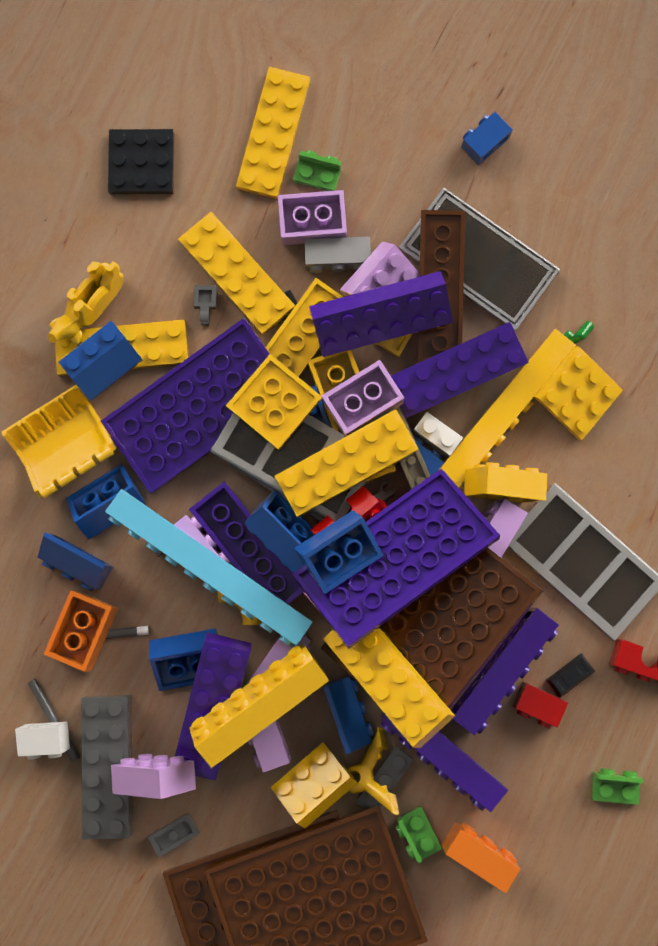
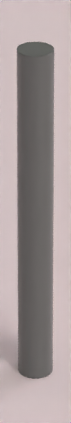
(50, 714)

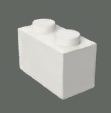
(437, 435)
(42, 739)

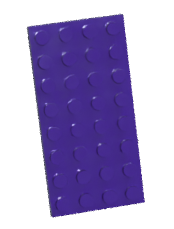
(186, 408)
(422, 543)

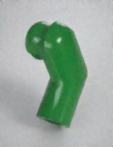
(581, 334)

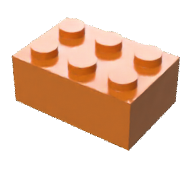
(80, 631)
(481, 856)

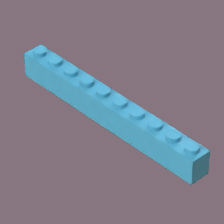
(209, 567)

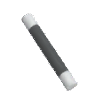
(127, 632)

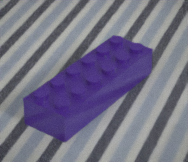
(381, 313)
(459, 369)
(224, 520)
(503, 670)
(216, 678)
(456, 765)

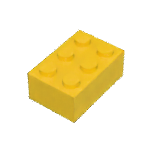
(506, 483)
(313, 785)

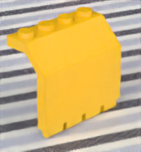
(60, 441)

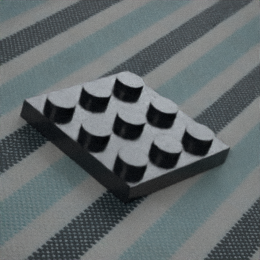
(141, 161)

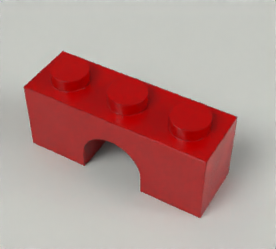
(361, 502)
(627, 657)

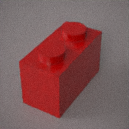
(540, 705)

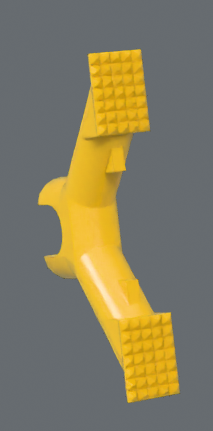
(367, 780)

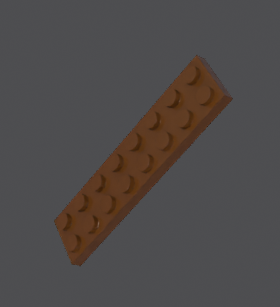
(443, 250)

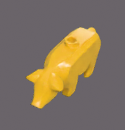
(87, 302)

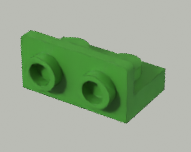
(317, 171)
(616, 787)
(418, 833)

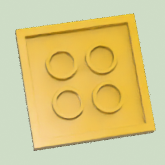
(578, 393)
(274, 402)

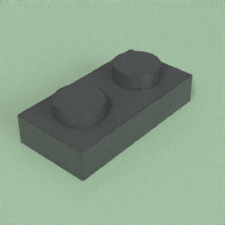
(173, 834)

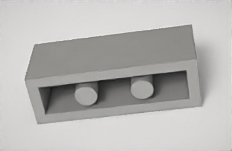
(336, 253)

